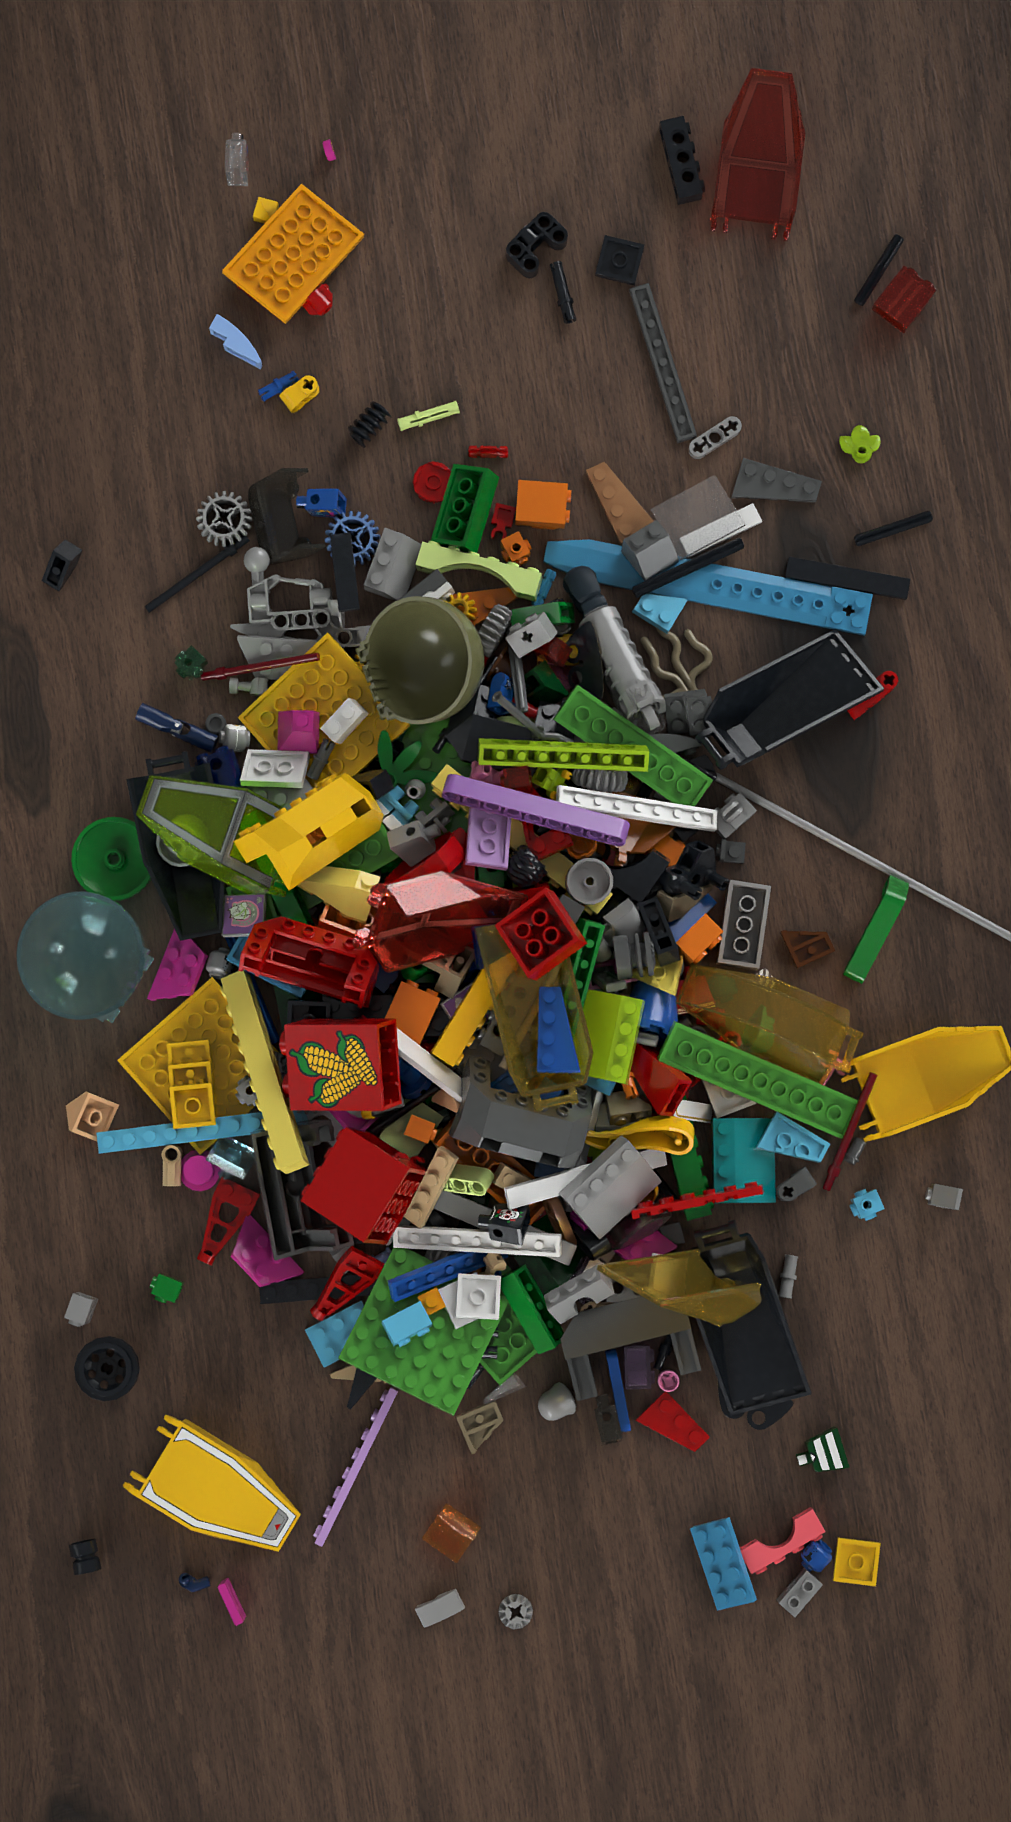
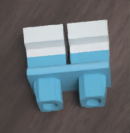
(394, 813)

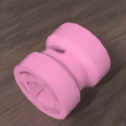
(668, 1383)

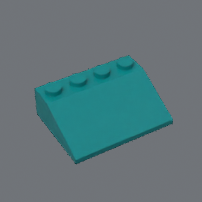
(738, 1160)

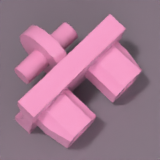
(485, 773)

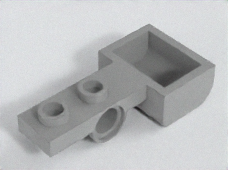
(620, 921)

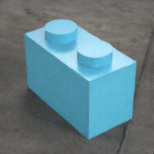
(406, 1324)

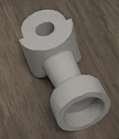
(255, 687)

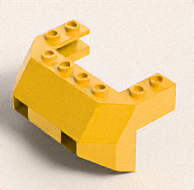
(337, 806)

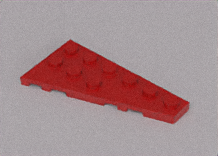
(689, 1200)

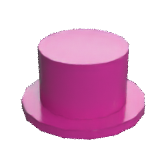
(198, 1172)

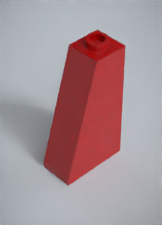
(660, 1082)

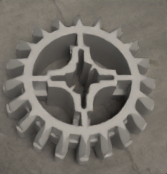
(231, 515)
(494, 628)
(600, 780)

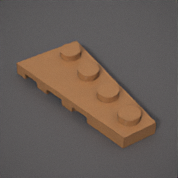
(618, 503)

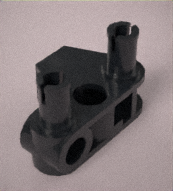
(695, 864)

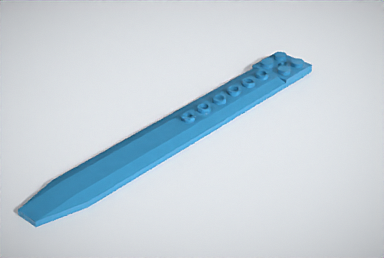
(724, 587)

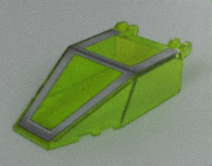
(204, 821)

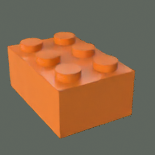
(698, 938)

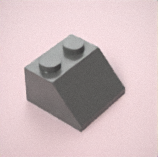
(650, 550)

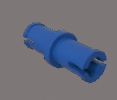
(278, 386)

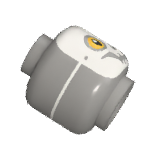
(235, 737)

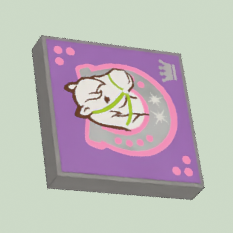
(241, 913)

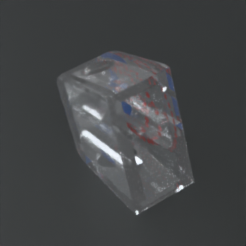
(236, 160)

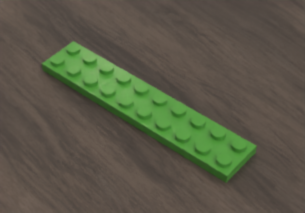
(757, 1079)

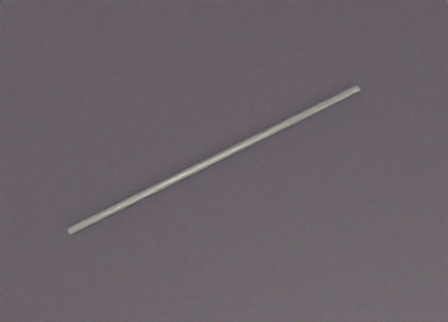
(863, 856)

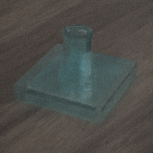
(231, 1157)

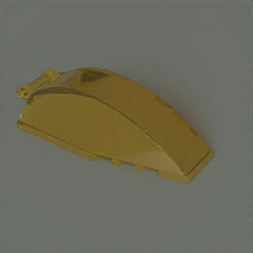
(771, 1019)

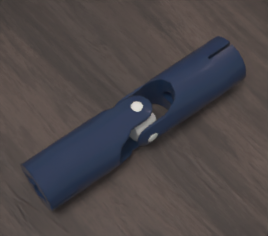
(166, 723)

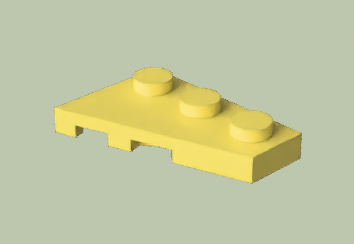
(665, 977)

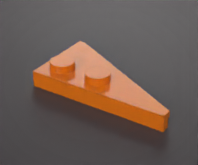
(486, 600)

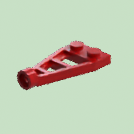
(547, 843)
(236, 1195)
(356, 1262)

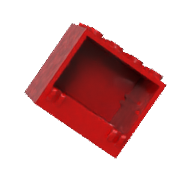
(364, 1185)

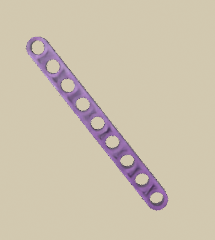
(535, 810)

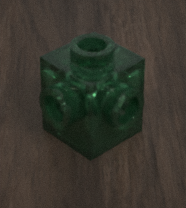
(192, 656)

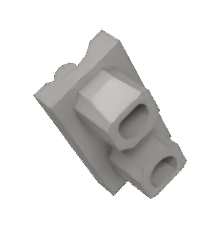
(439, 815)

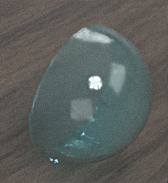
(82, 956)

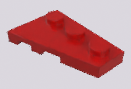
(673, 1422)

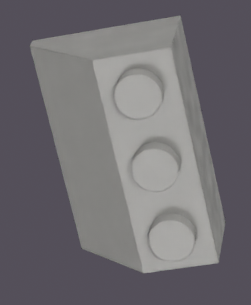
(392, 565)

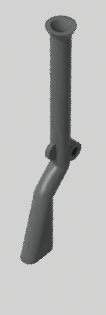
(536, 731)

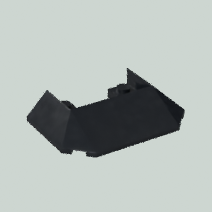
(477, 722)

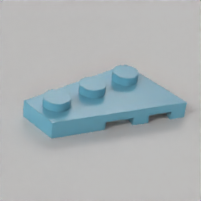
(791, 1139)

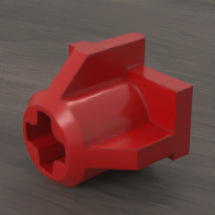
(319, 301)

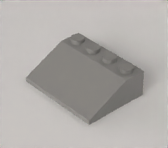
(610, 1186)

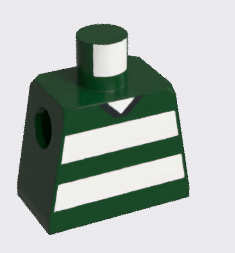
(824, 1452)

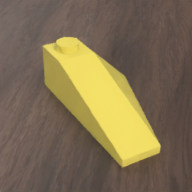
(343, 890)

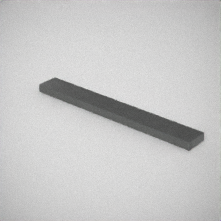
(662, 363)

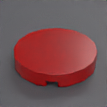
(431, 481)

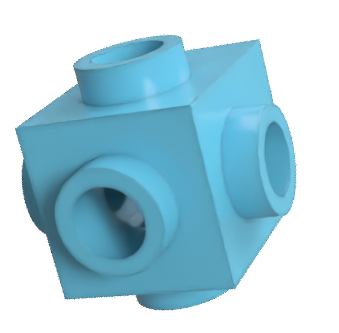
(874, 1204)

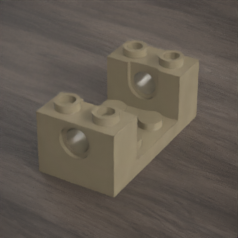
(452, 971)

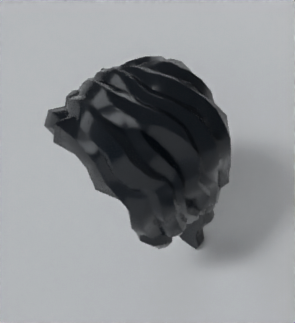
(524, 867)

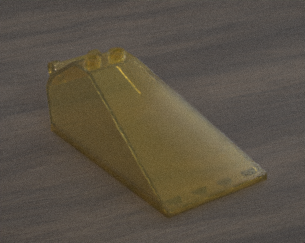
(516, 1013)
(685, 1286)

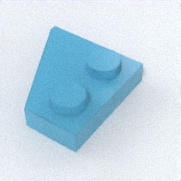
(659, 610)

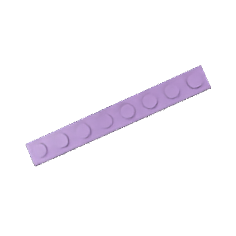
(351, 1473)

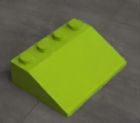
(613, 1032)

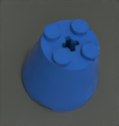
(658, 1011)

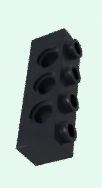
(684, 191)

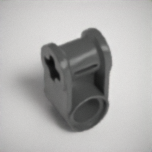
(798, 1183)

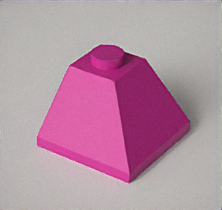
(298, 730)

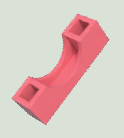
(805, 1529)

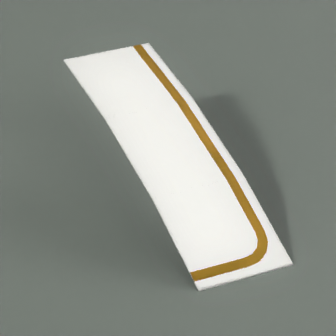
(694, 1111)

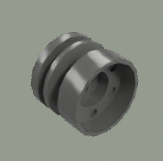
(633, 955)

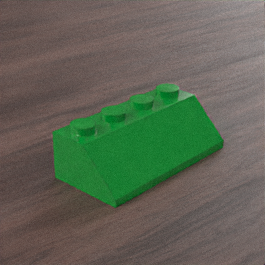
(465, 507)

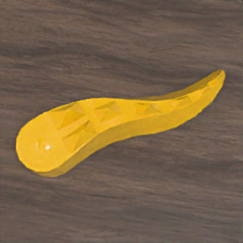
(653, 1133)

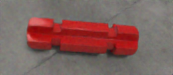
(488, 451)

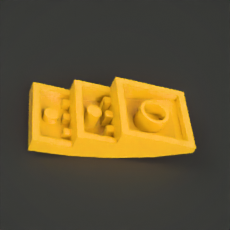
(191, 1084)

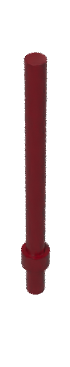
(223, 672)
(834, 1168)

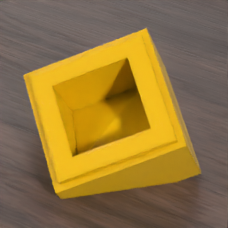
(264, 209)

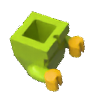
(550, 779)

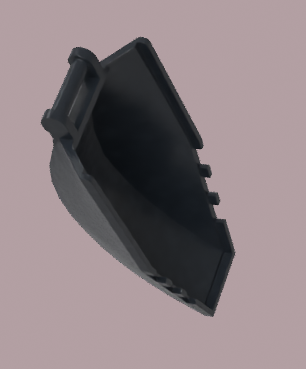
(189, 895)

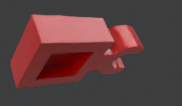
(503, 518)

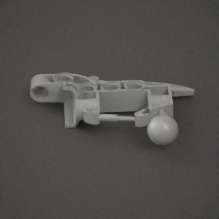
(264, 621)

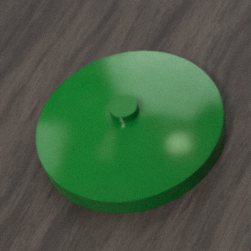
(110, 859)

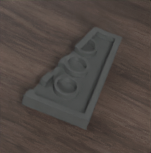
(768, 482)

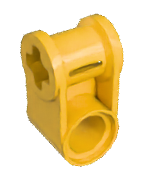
(298, 395)

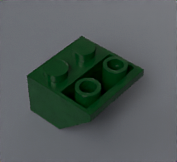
(543, 685)

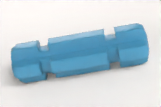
(546, 584)

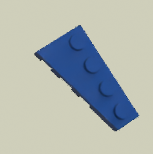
(555, 1041)

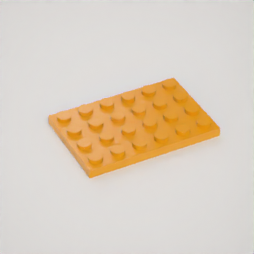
(293, 253)

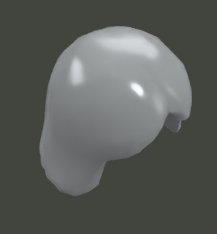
(556, 1402)

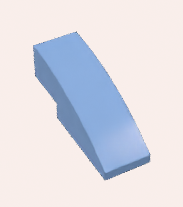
(235, 341)

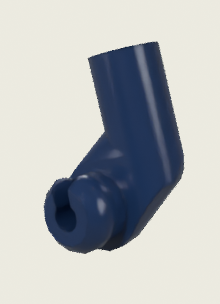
(193, 1584)

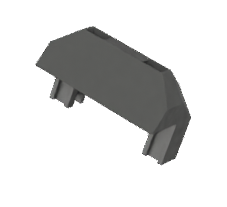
(512, 1127)
(289, 1222)
(622, 1325)

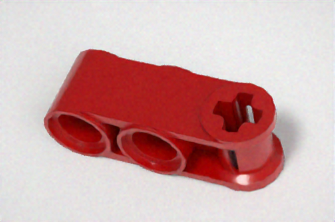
(861, 708)

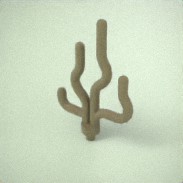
(686, 681)

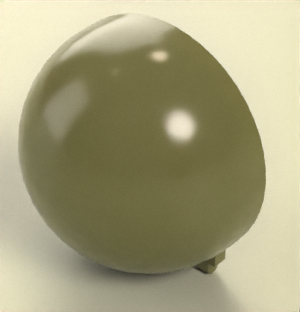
(422, 660)

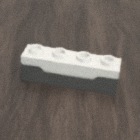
(432, 586)

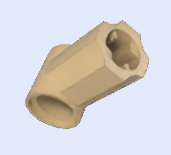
(172, 1168)

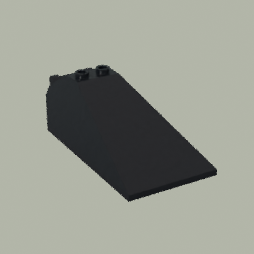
(786, 699)
(757, 1352)

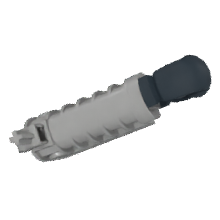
(621, 665)

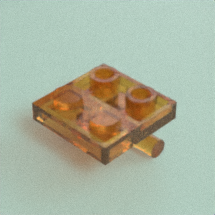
(451, 1532)

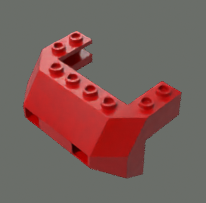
(310, 960)

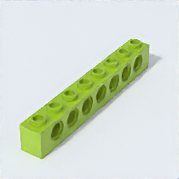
(563, 754)

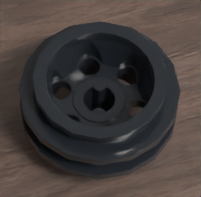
(84, 1364)

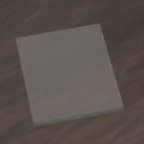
(698, 517)

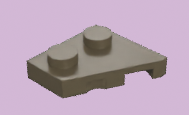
(479, 1423)

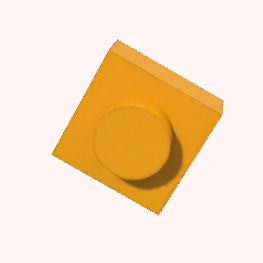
(432, 1301)

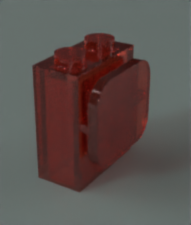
(904, 299)

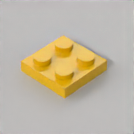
(856, 1561)

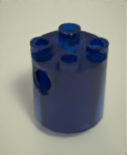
(230, 771)

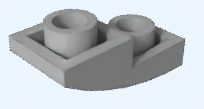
(439, 1608)

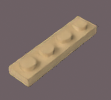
(431, 1187)

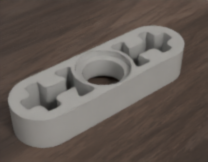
(716, 429)

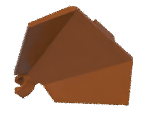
(640, 837)

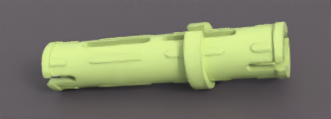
(429, 415)

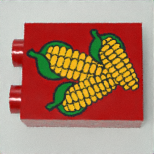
(341, 1064)

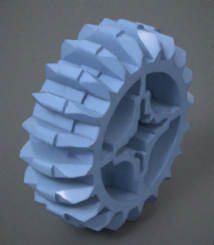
(359, 533)

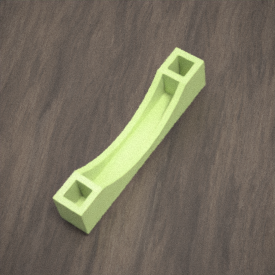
(522, 582)

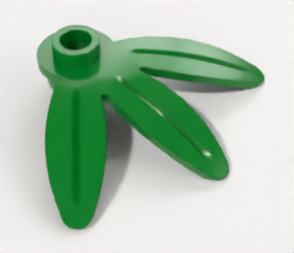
(402, 761)

